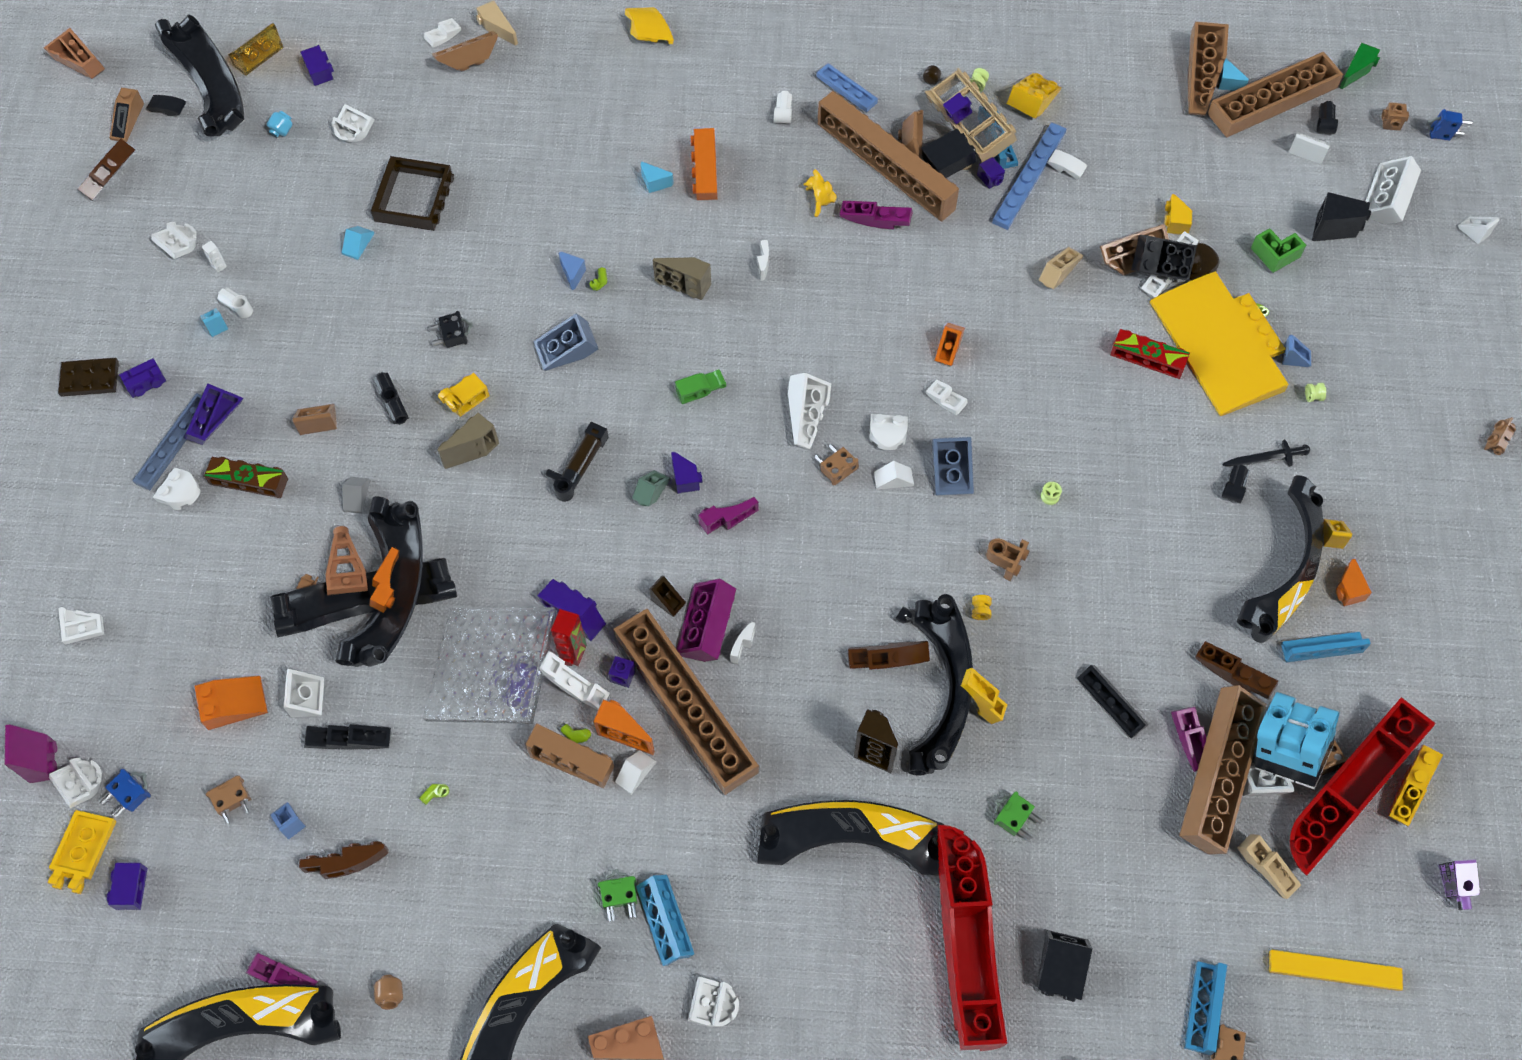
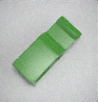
(699, 385)

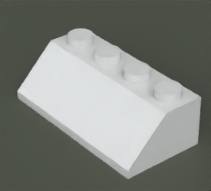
(1392, 190)

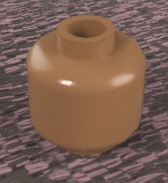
(388, 992)

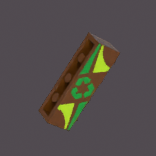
(246, 477)

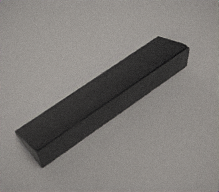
(1112, 701)

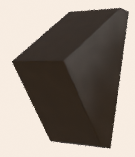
(666, 597)

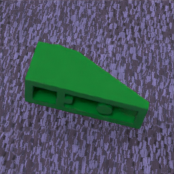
(1361, 64)

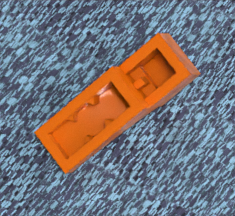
(384, 594)

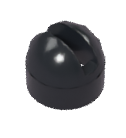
(901, 617)

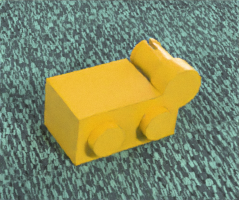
(464, 394)

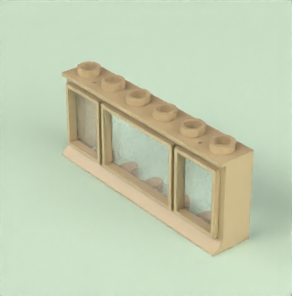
(984, 126)

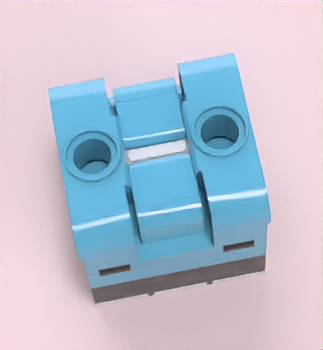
(1295, 740)

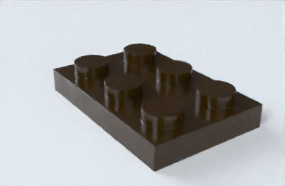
(88, 377)

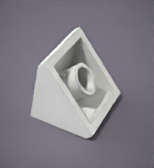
(1309, 148)
(303, 694)
(1265, 784)

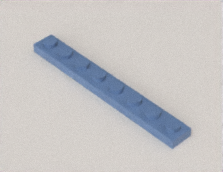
(1029, 176)

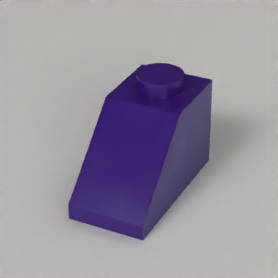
(685, 474)

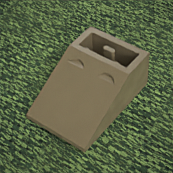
(684, 275)
(469, 442)

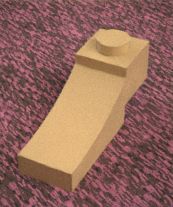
(1269, 865)

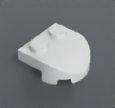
(351, 124)
(176, 239)
(888, 430)
(178, 489)
(77, 781)
(713, 1003)

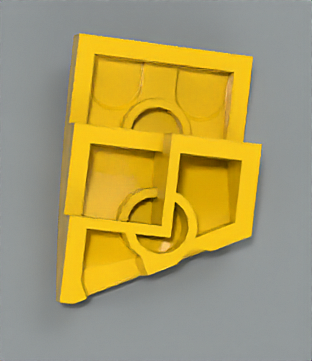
(648, 24)

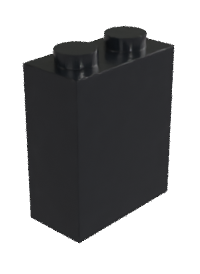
(949, 153)

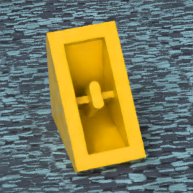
(1336, 533)

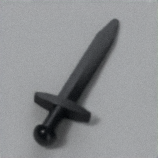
(1286, 453)

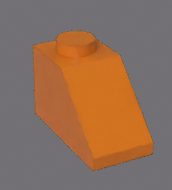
(949, 343)
(1352, 585)

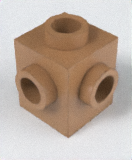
(1395, 116)

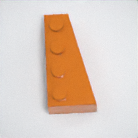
(705, 164)

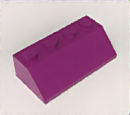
(706, 620)

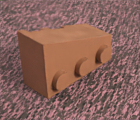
(74, 54)
(627, 1042)

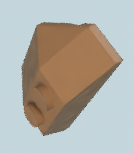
(468, 52)
(912, 132)
(1120, 252)

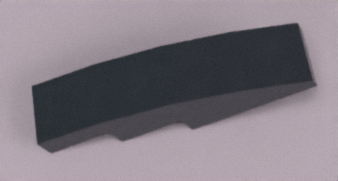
(347, 738)

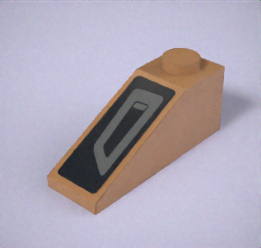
(126, 111)

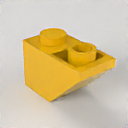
(1179, 216)

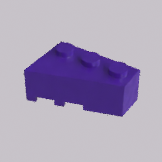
(211, 412)
(562, 597)

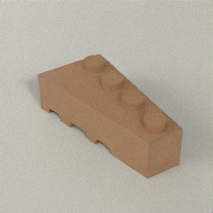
(569, 756)

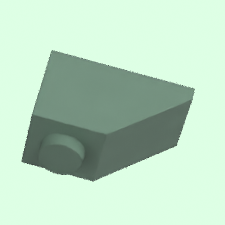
(650, 488)

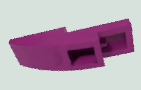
(876, 216)

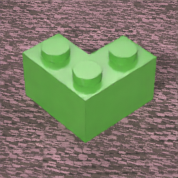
(1277, 252)

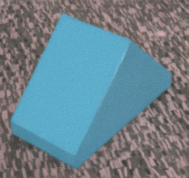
(1231, 77)
(655, 177)
(356, 241)
(214, 322)

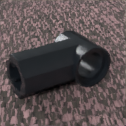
(1327, 121)
(1235, 487)

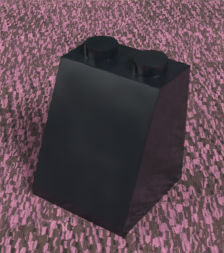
(1340, 218)
(1064, 965)

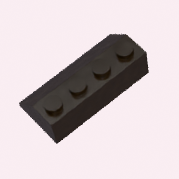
(876, 741)

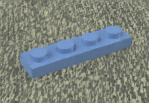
(847, 87)

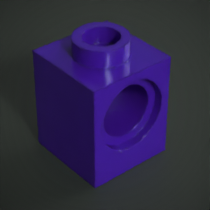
(958, 107)
(991, 173)
(622, 671)

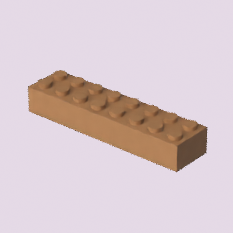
(1275, 94)
(1223, 770)

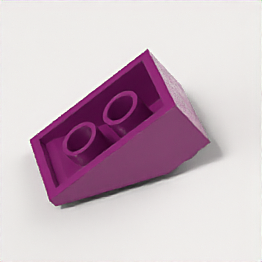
(29, 753)

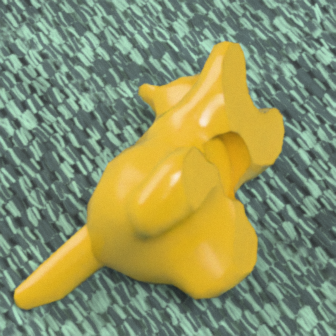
(822, 191)

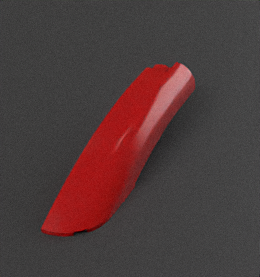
(1356, 783)
(969, 942)

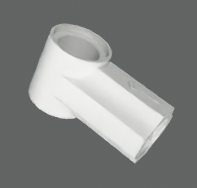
(783, 110)
(235, 302)

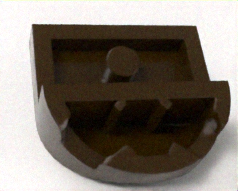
(1204, 262)

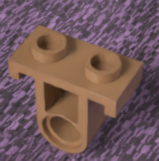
(1009, 557)

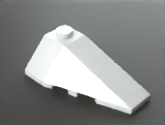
(807, 401)

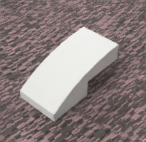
(445, 31)
(1063, 161)
(763, 261)
(943, 395)
(744, 639)

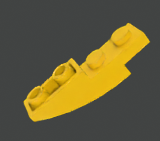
(1414, 785)

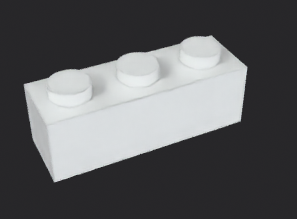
(214, 256)

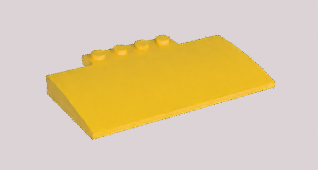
(1226, 342)

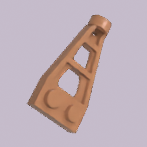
(344, 582)

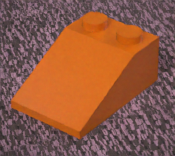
(230, 700)
(618, 725)

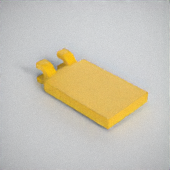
(80, 850)

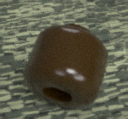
(932, 75)

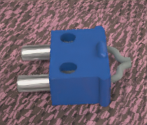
(1447, 125)
(127, 791)

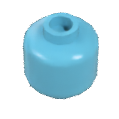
(279, 124)

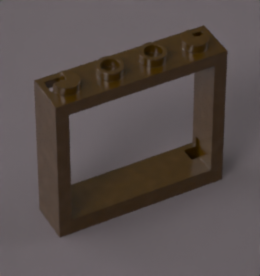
(417, 167)

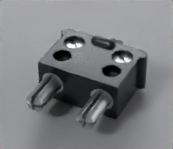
(452, 330)

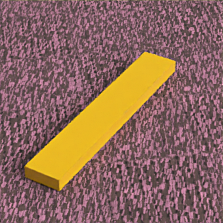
(1335, 970)

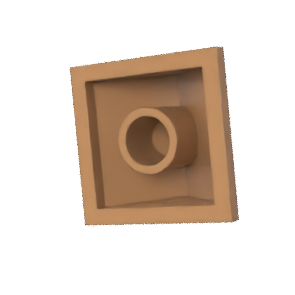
(315, 419)

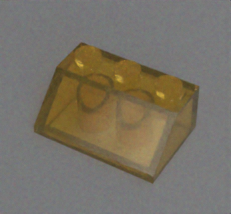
(256, 49)

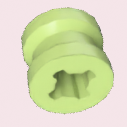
(1315, 392)
(1054, 490)

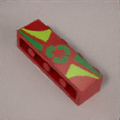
(1150, 353)
(569, 637)

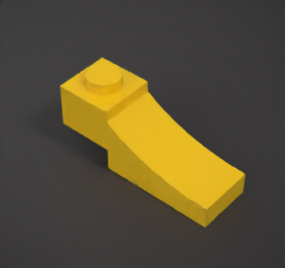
(985, 695)

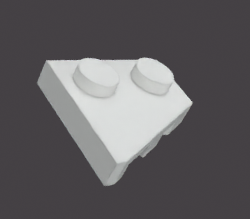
(79, 625)

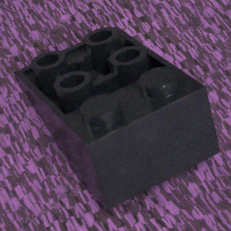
(1164, 257)

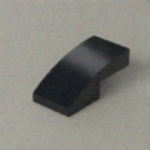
(168, 104)

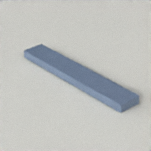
(167, 448)

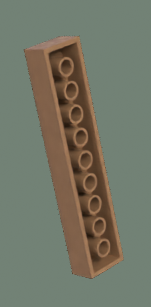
(888, 156)
(686, 701)

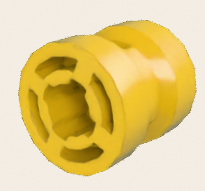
(981, 607)

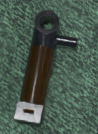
(594, 439)

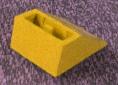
(1033, 94)

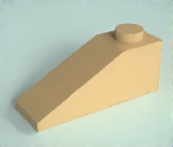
(494, 20)
(1060, 267)

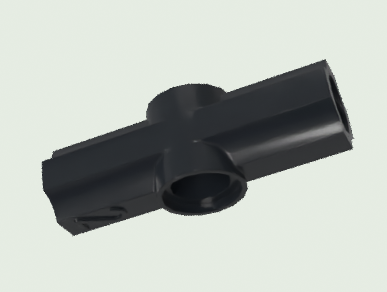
(387, 390)

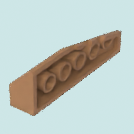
(1206, 61)

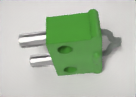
(1013, 813)
(618, 891)

